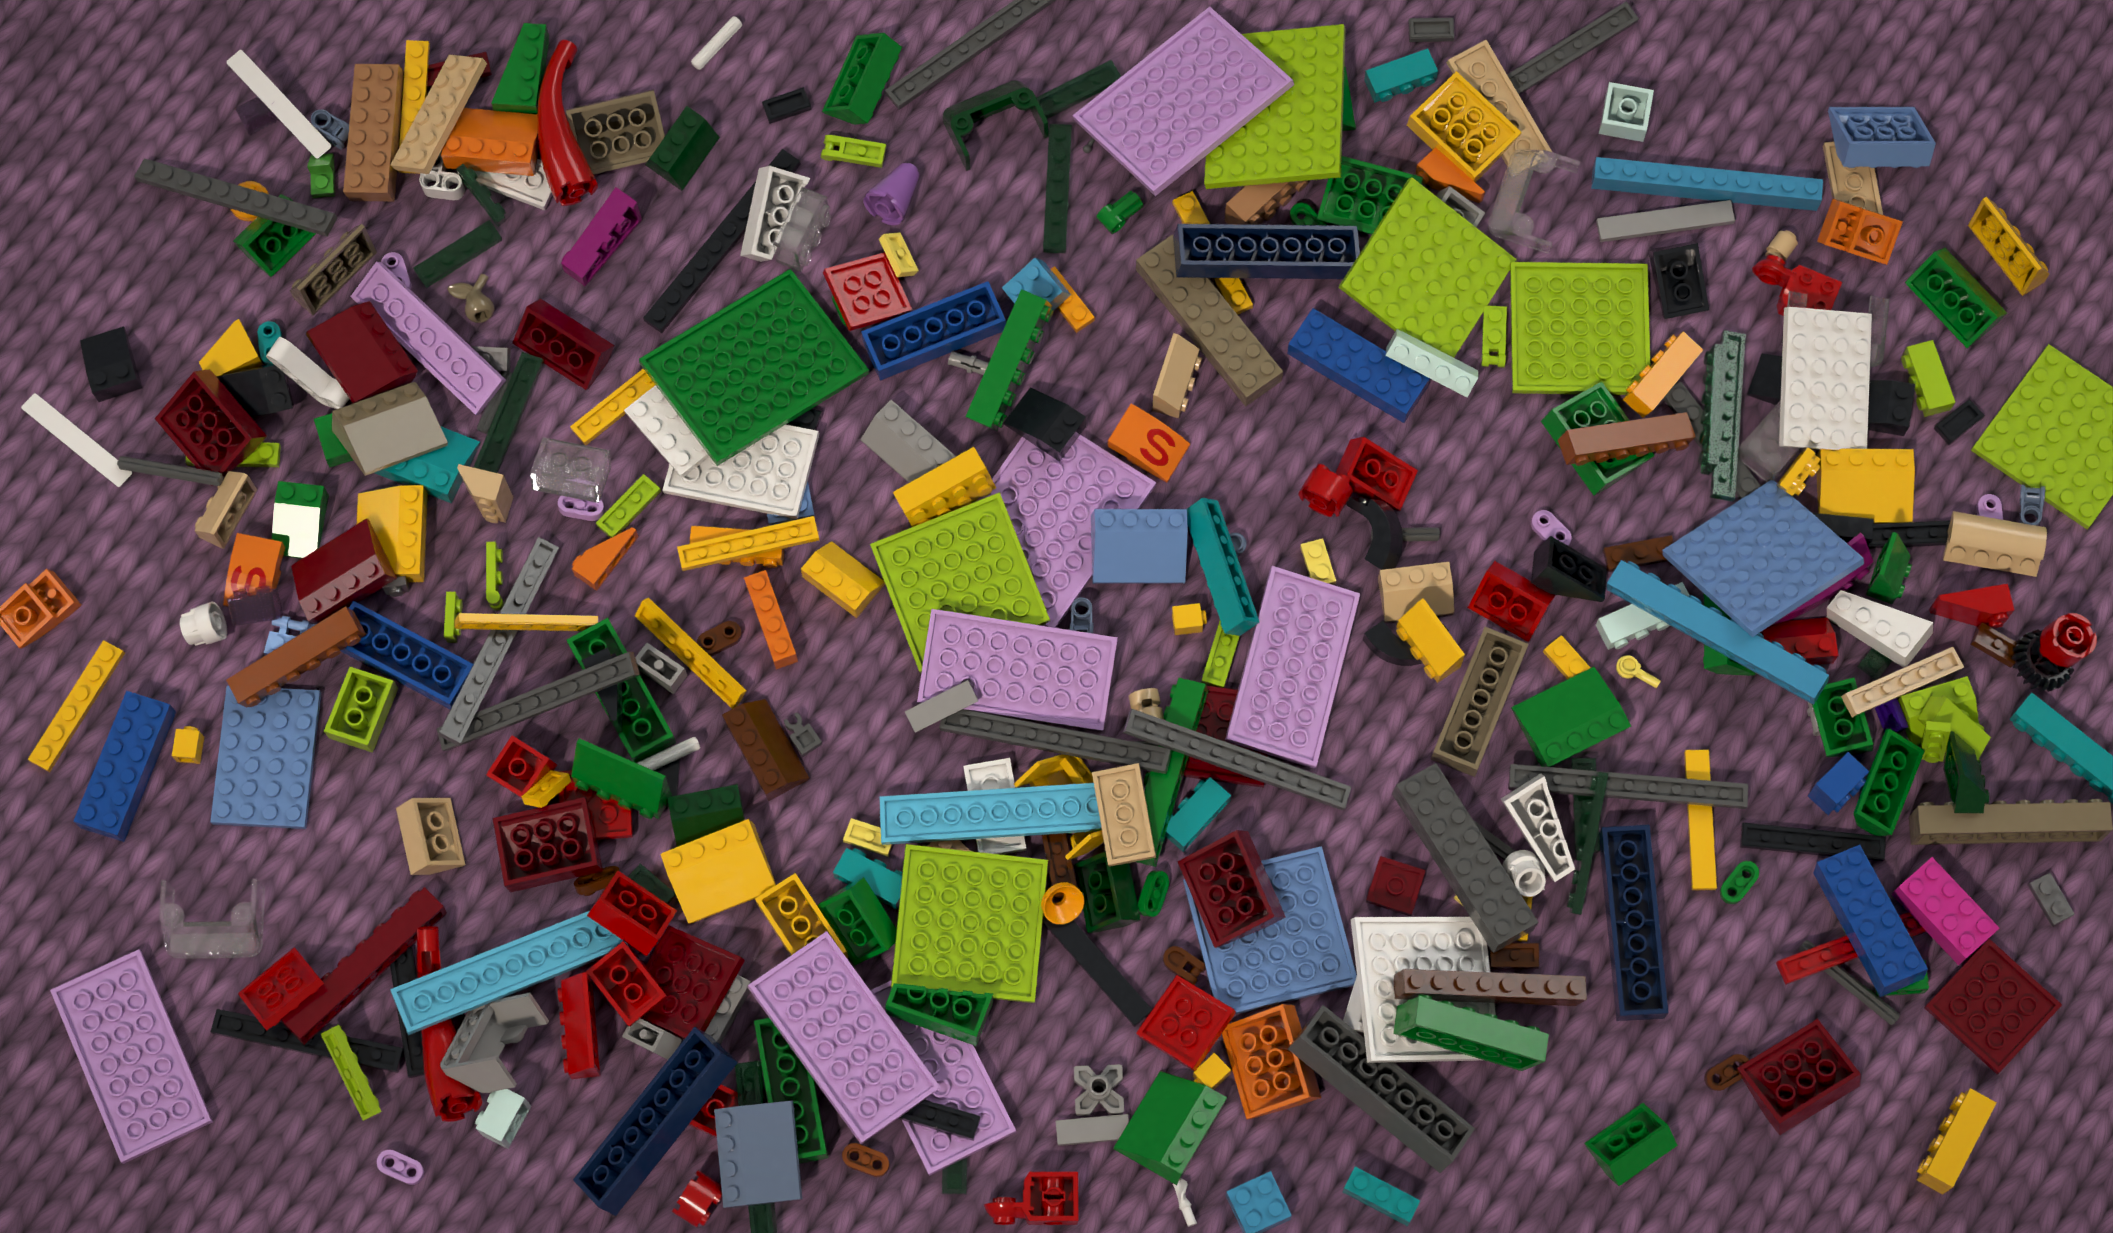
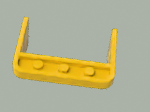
(1063, 771)

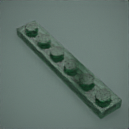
(1057, 188)
(509, 413)
(1711, 415)
(1585, 853)

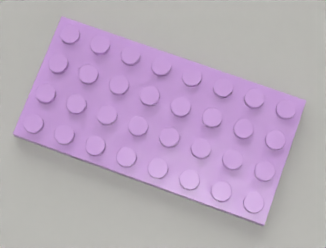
(1292, 667)
(1020, 668)
(843, 1037)
(131, 1056)
(962, 1086)

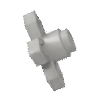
(1107, 1080)

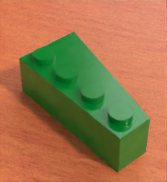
(524, 72)
(942, 1011)

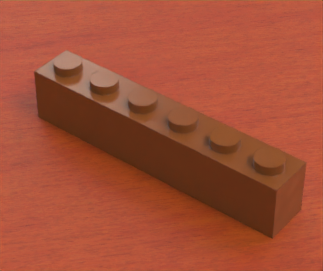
(1626, 439)
(296, 657)

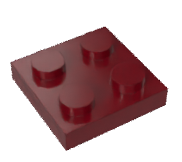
(1395, 886)

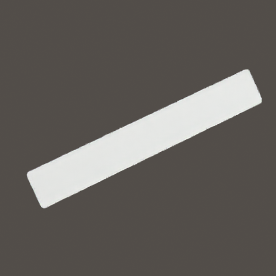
(282, 107)
(75, 439)

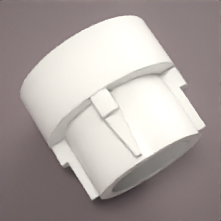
(203, 624)
(1525, 872)

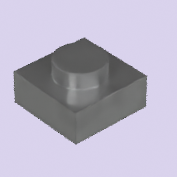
(397, 587)

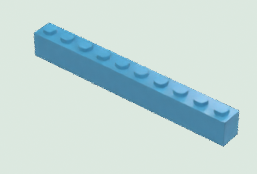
(1707, 183)
(1717, 632)

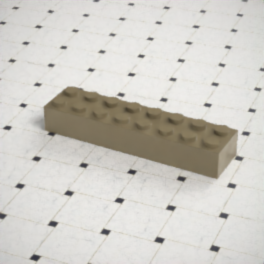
(1211, 325)
(2012, 823)

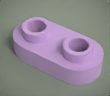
(398, 269)
(580, 508)
(1984, 510)
(1551, 528)
(401, 1167)

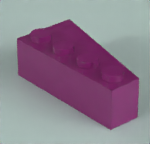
(602, 237)

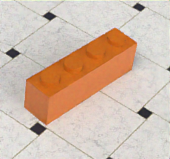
(771, 619)

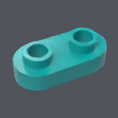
(267, 341)

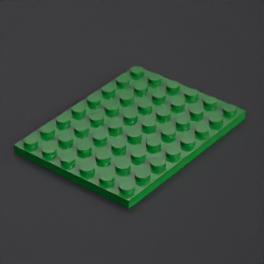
(753, 367)

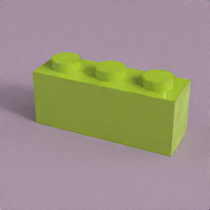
(1929, 378)
(1943, 710)

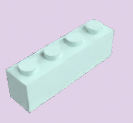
(1432, 363)
(1630, 623)

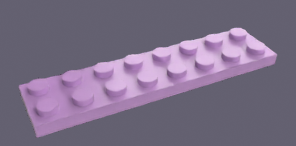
(430, 339)

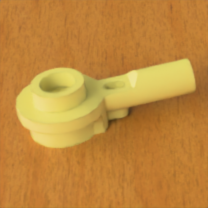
(1629, 667)

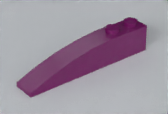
(1860, 546)

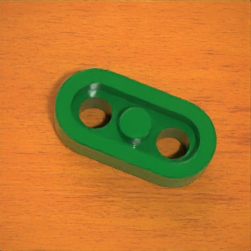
(1308, 212)
(1739, 883)
(1153, 893)

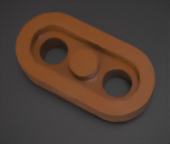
(866, 1160)

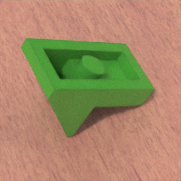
(322, 176)

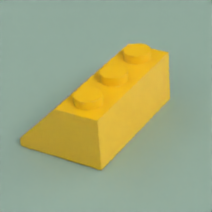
(842, 578)
(1430, 641)

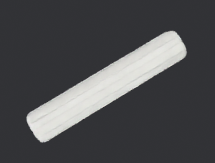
(716, 43)
(671, 754)

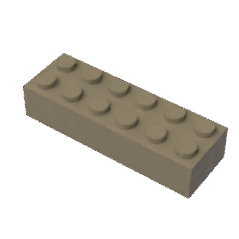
(1479, 701)

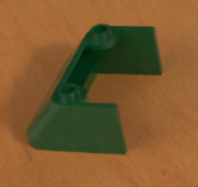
(961, 116)

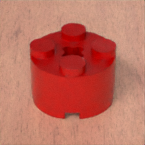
(1326, 491)
(2067, 640)
(698, 1199)

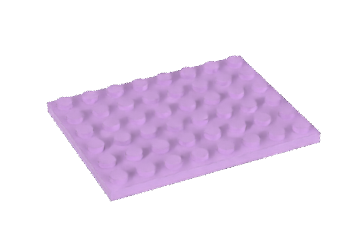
(1183, 100)
(1053, 508)

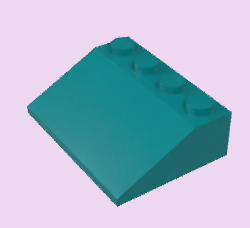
(438, 468)

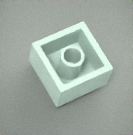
(1626, 112)
(502, 1117)

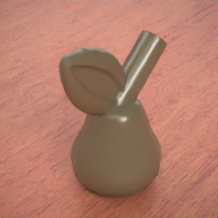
(478, 306)

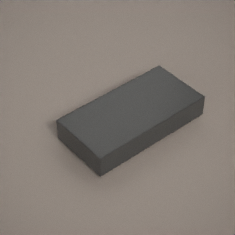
(1431, 29)

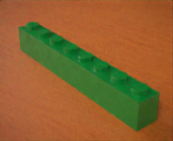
(1162, 789)

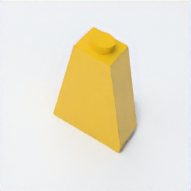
(231, 352)

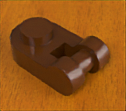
(1177, 958)

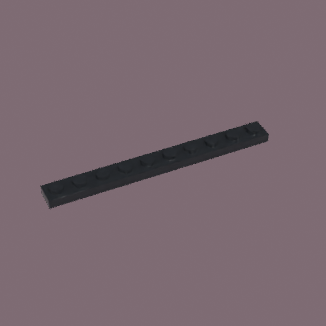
(709, 255)

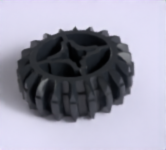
(2041, 675)

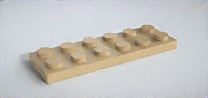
(1487, 76)
(438, 114)

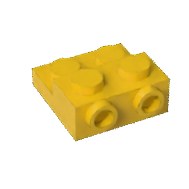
(1794, 478)

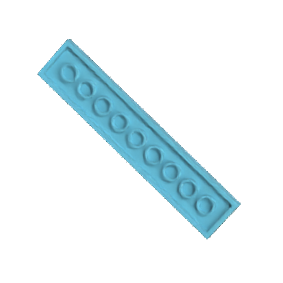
(989, 813)
(502, 971)

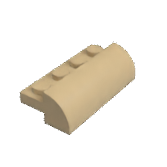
(1995, 544)

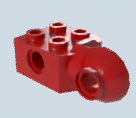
(1820, 288)
(1047, 1200)

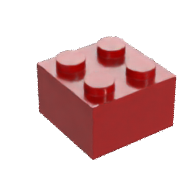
(519, 767)

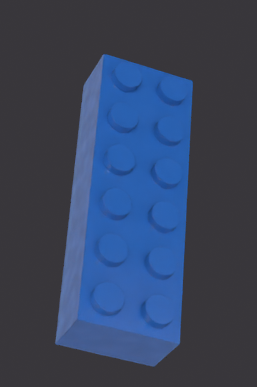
(933, 330)
(1357, 365)
(408, 658)
(125, 766)
(1870, 920)

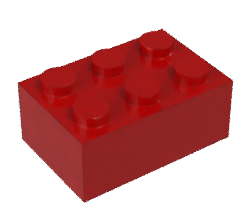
(632, 913)

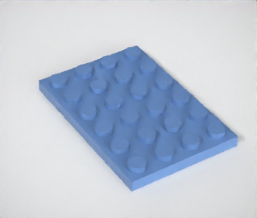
(266, 760)

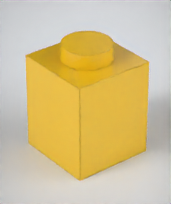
(1188, 619)
(188, 745)
(1212, 1072)

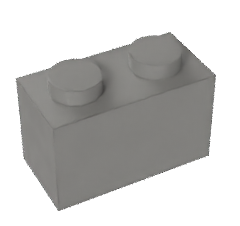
(660, 668)
(652, 1038)

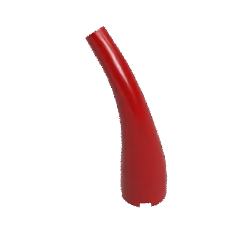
(560, 153)
(448, 1096)

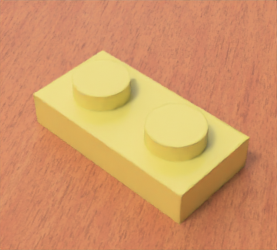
(898, 254)
(1318, 561)
(866, 837)

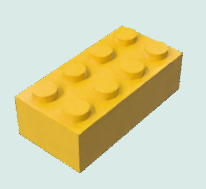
(945, 488)
(794, 915)
(1956, 1140)

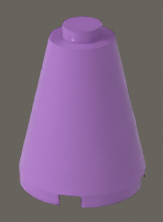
(893, 194)

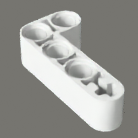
(443, 182)
(307, 374)

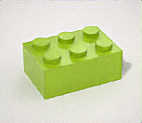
(361, 709)

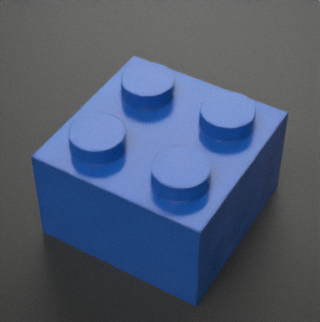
(1833, 789)

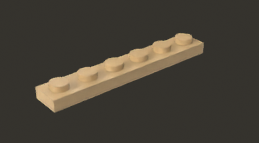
(1902, 681)

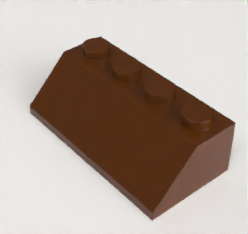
(765, 748)

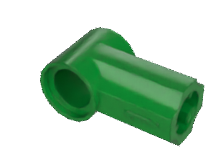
(1115, 215)

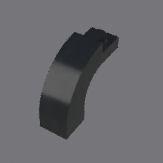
(1386, 529)
(1389, 646)

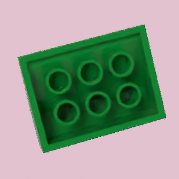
(1361, 194)
(1590, 409)
(1570, 717)
(620, 780)
(1170, 1125)

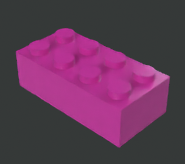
(1945, 911)

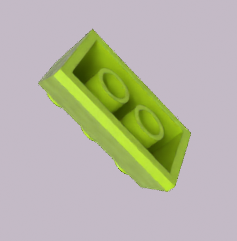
(1914, 703)

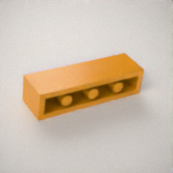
(1662, 374)
(768, 559)

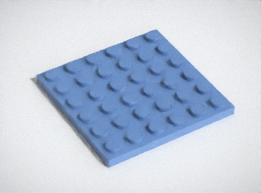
(1762, 557)
(1291, 957)

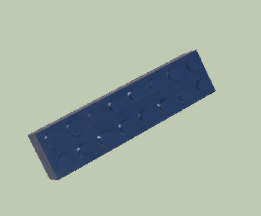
(1264, 251)
(1633, 923)
(655, 1121)

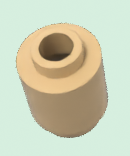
(1782, 245)

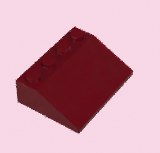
(362, 352)
(210, 424)
(341, 572)
(547, 845)
(1231, 888)
(1799, 1076)

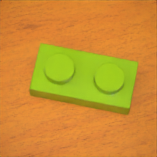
(452, 608)

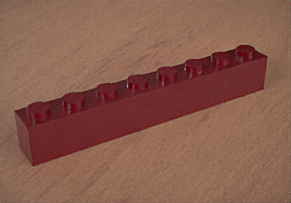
(364, 965)

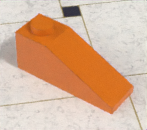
(1441, 173)
(601, 559)

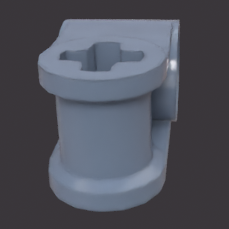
(334, 131)
(2031, 503)
(1083, 622)

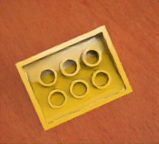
(1463, 127)
(2008, 247)
(1867, 484)
(400, 524)
(718, 871)

